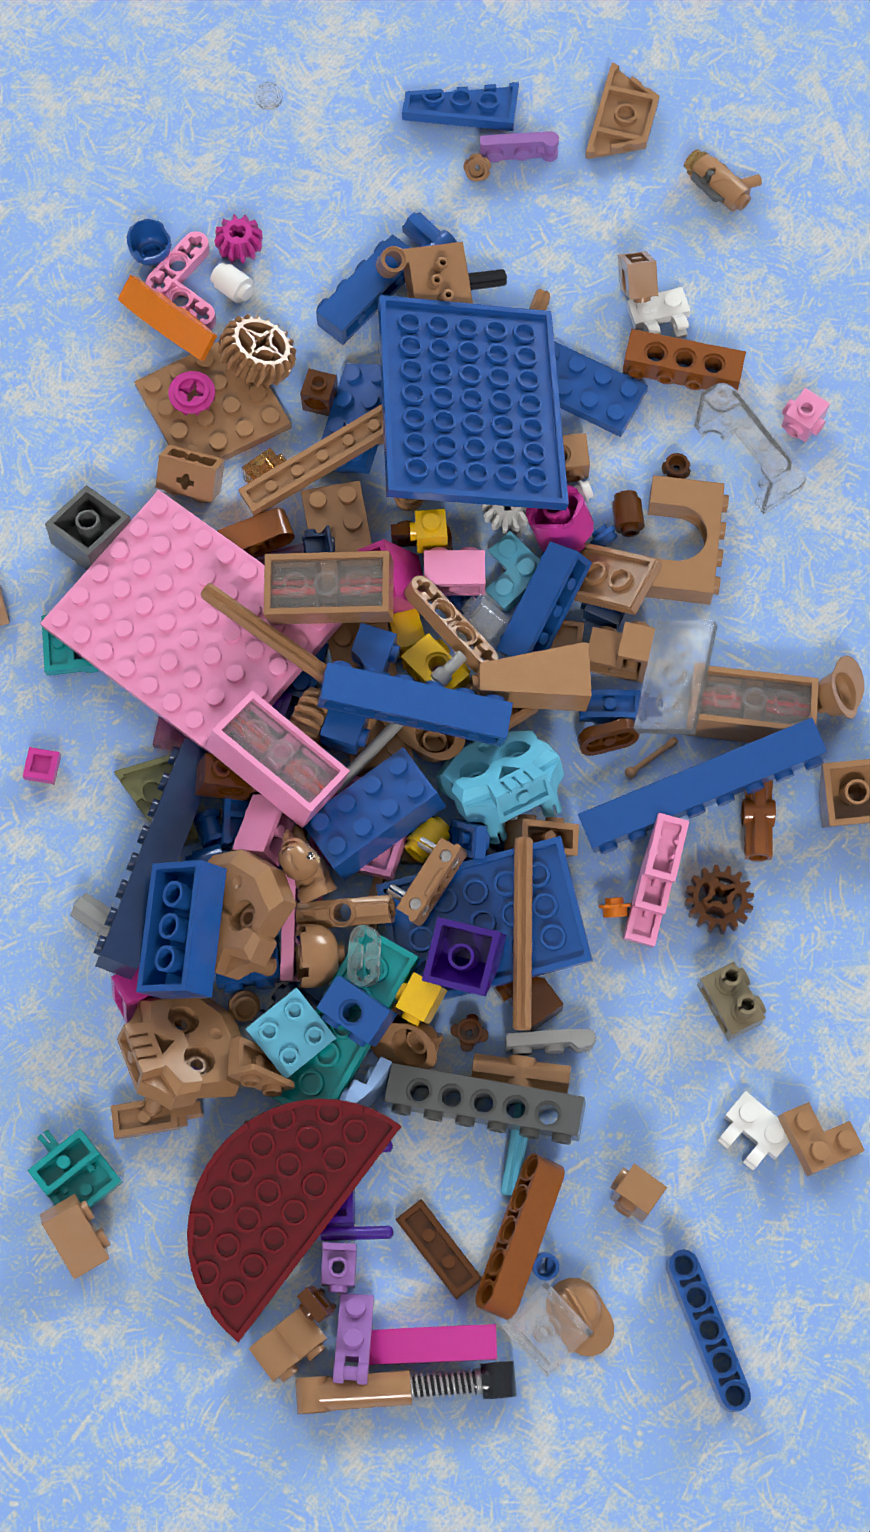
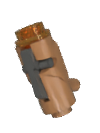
(719, 181)

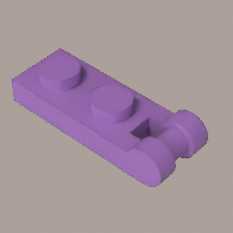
(520, 146)
(353, 1338)

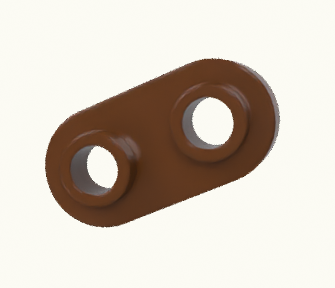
(607, 737)

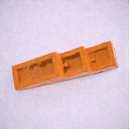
(167, 317)

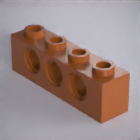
(673, 351)

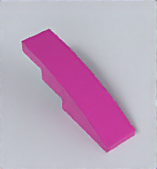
(433, 1344)

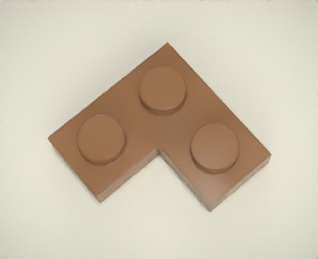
(812, 1145)

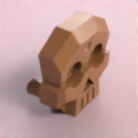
(256, 892)
(163, 1055)

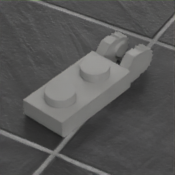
(551, 1040)

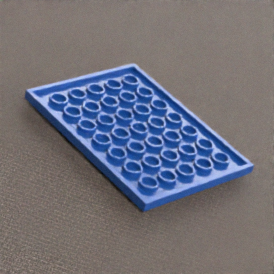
(470, 404)

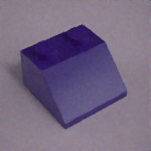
(463, 956)

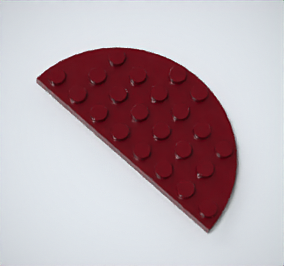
(272, 1198)

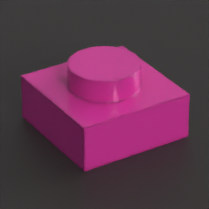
(41, 765)

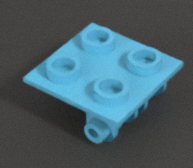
(290, 1033)

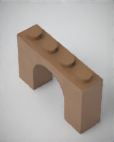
(702, 506)

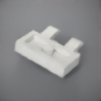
(667, 307)
(758, 1125)

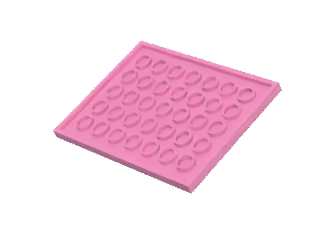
(155, 636)

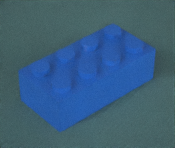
(374, 814)
(181, 930)

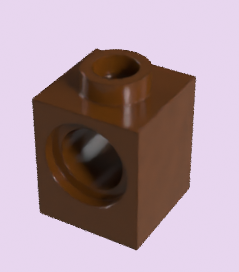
(318, 392)

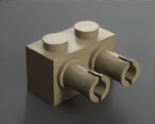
(732, 1001)

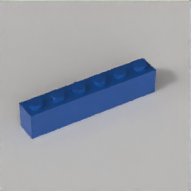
(415, 703)

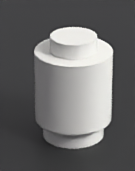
(232, 282)

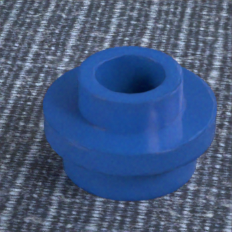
(603, 535)

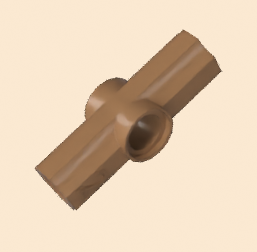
(363, 911)
(522, 1071)

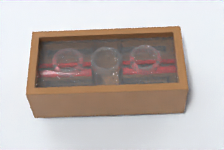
(328, 587)
(754, 703)

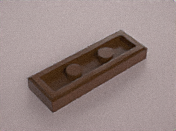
(438, 1249)

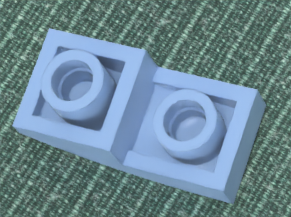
(376, 1083)

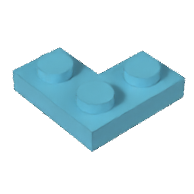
(519, 566)

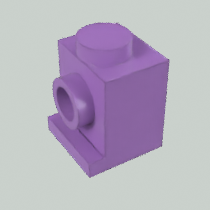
(344, 1253)

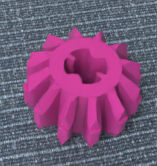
(238, 239)

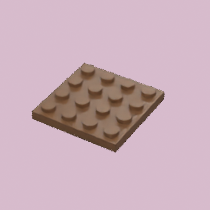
(235, 420)

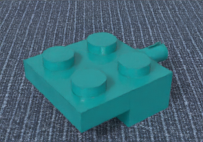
(74, 1169)

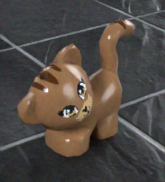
(304, 866)

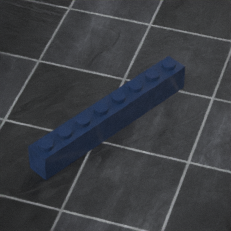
(160, 843)

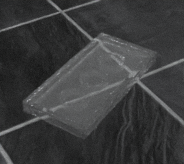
(675, 677)

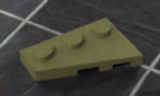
(142, 784)

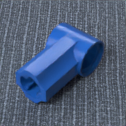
(424, 233)

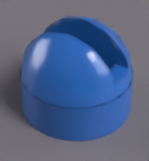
(551, 1266)

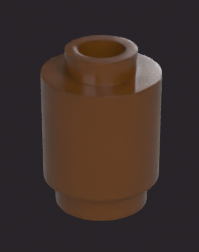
(628, 513)

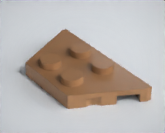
(622, 116)

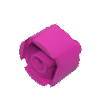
(565, 528)

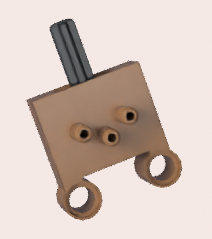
(438, 272)

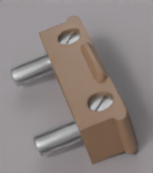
(430, 880)

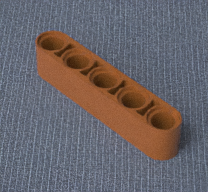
(261, 532)
(520, 1236)

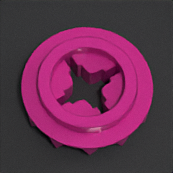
(184, 384)

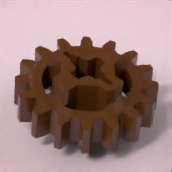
(714, 887)

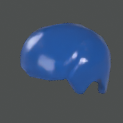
(148, 242)

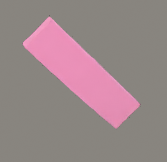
(656, 879)

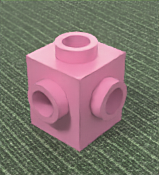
(805, 415)

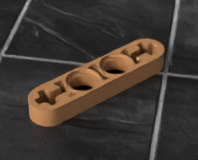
(447, 627)

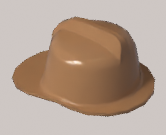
(842, 689)
(431, 745)
(410, 1045)
(591, 1310)

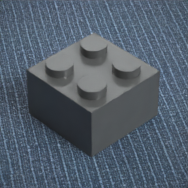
(86, 526)

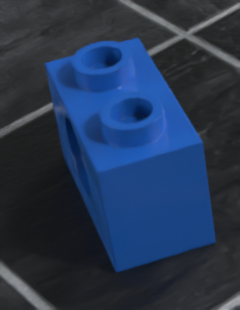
(374, 1017)

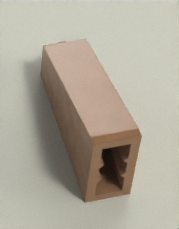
(539, 679)

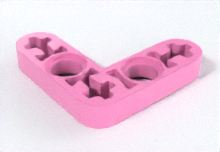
(174, 280)

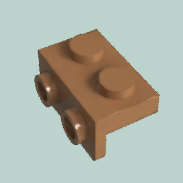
(254, 1069)

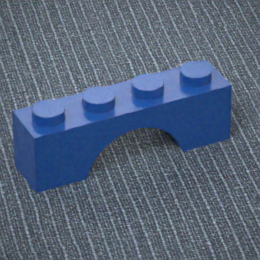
(371, 649)

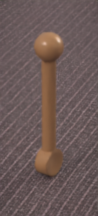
(631, 772)

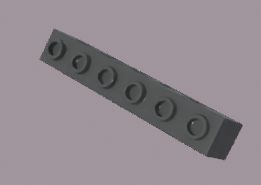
(406, 1079)

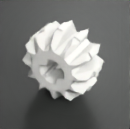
(505, 519)

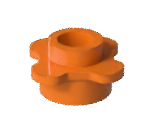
(614, 907)

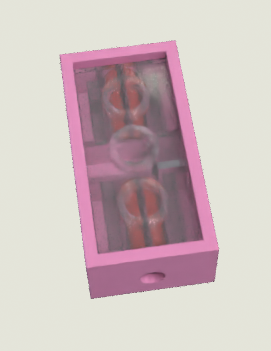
(277, 759)

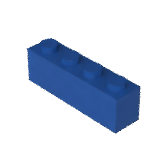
(358, 296)
(545, 601)

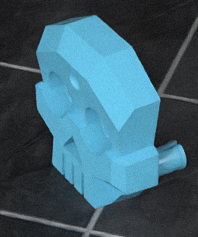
(503, 781)

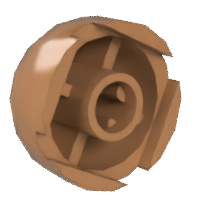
(317, 955)

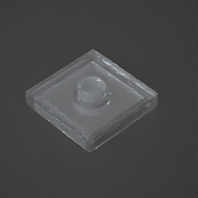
(547, 1329)

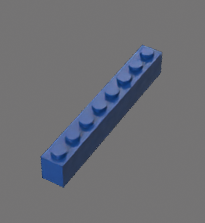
(704, 785)

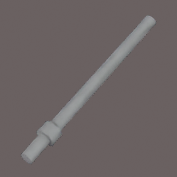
(440, 675)

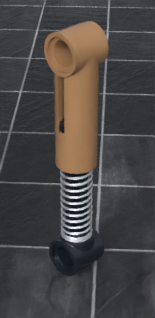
(400, 1388)

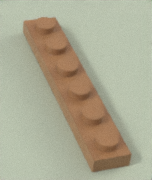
(314, 462)

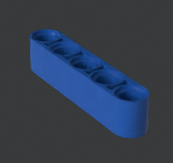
(708, 1348)

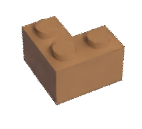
(619, 653)

